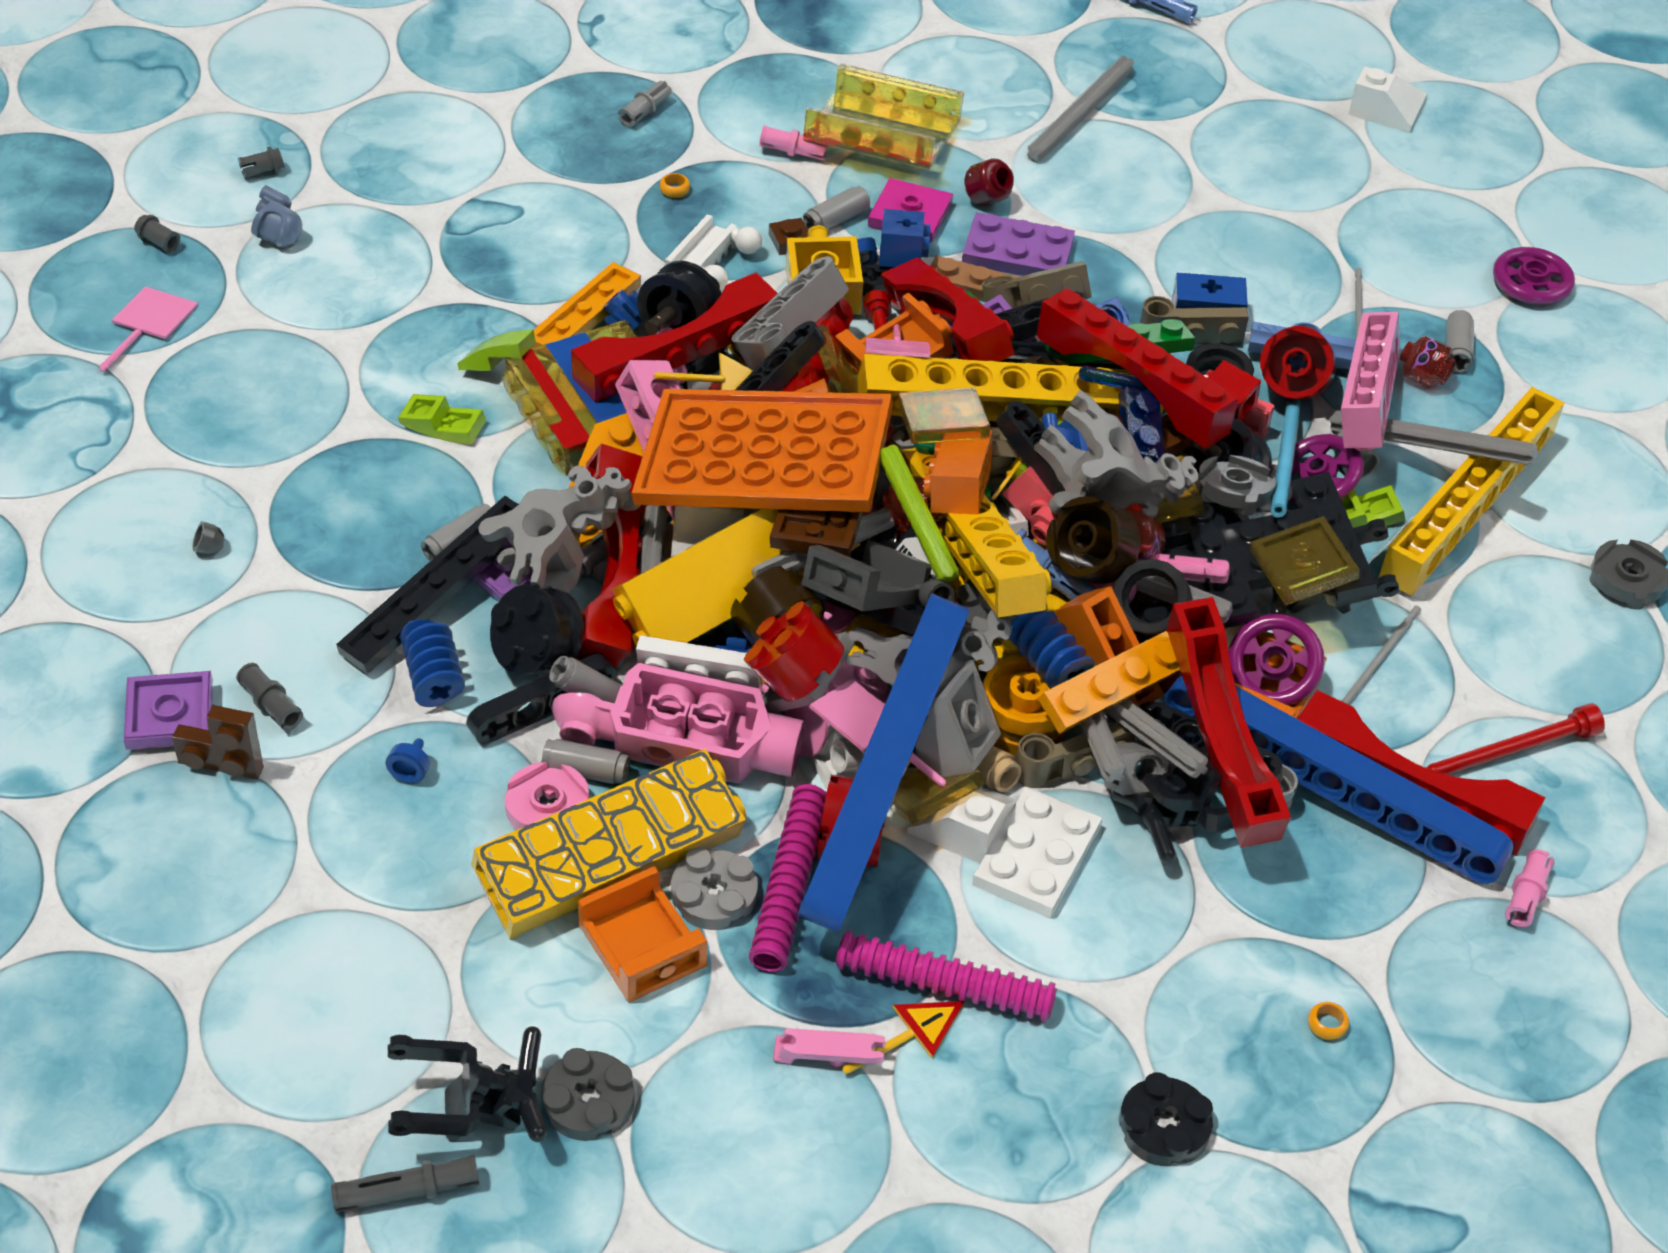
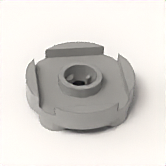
(714, 867)

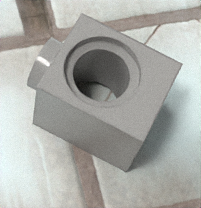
(1132, 754)

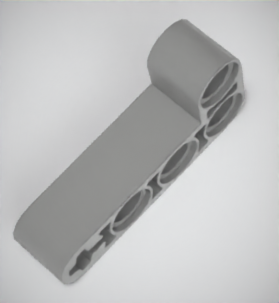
(800, 301)

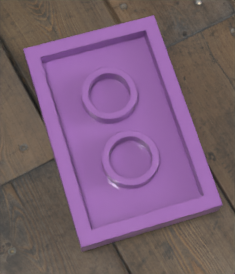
(1016, 245)

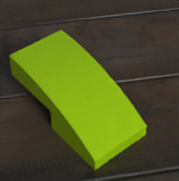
(495, 349)
(436, 419)
(1374, 505)

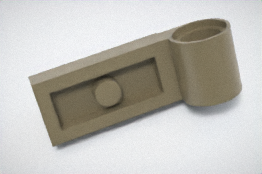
(1038, 285)
(1206, 324)
(1048, 762)

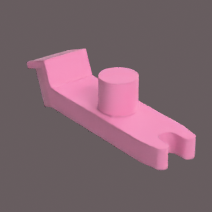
(828, 1046)

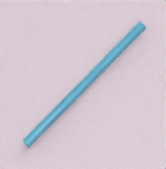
(1286, 458)

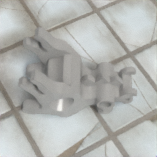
(1112, 464)
(549, 526)
(888, 653)

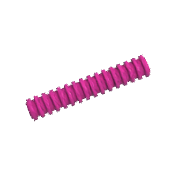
(788, 879)
(946, 975)

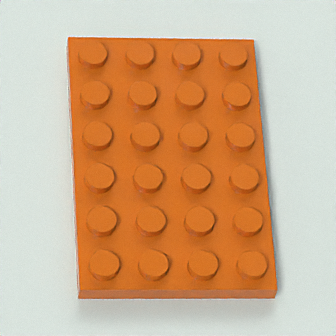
(764, 450)

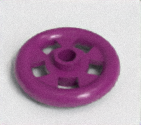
(1534, 274)
(1323, 463)
(1283, 628)

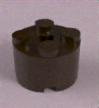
(1093, 540)
(772, 595)

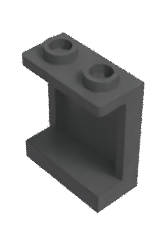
(878, 582)

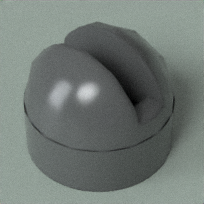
(208, 539)
(935, 587)

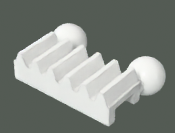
(708, 244)

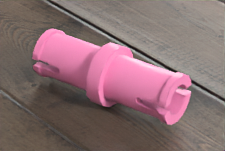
(791, 143)
(1529, 888)

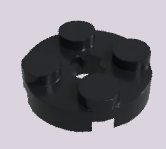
(1170, 1097)

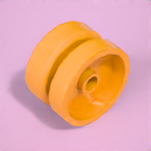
(1013, 696)

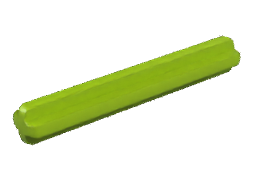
(918, 514)

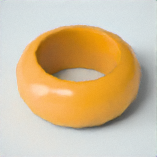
(674, 192)
(1331, 1009)

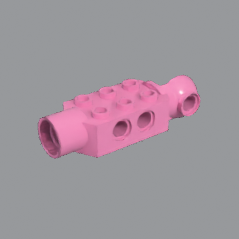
(676, 713)

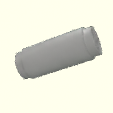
(838, 208)
(1460, 337)
(448, 533)
(577, 677)
(590, 761)

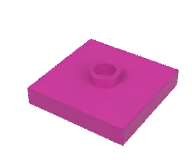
(912, 197)

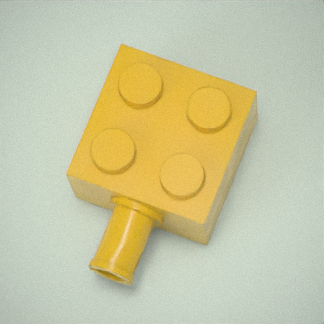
(843, 252)

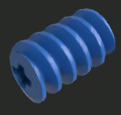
(1049, 647)
(432, 662)

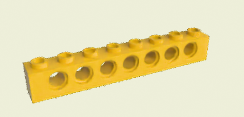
(997, 383)
(1467, 495)
(990, 553)

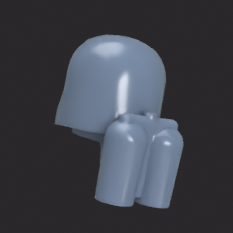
(275, 219)

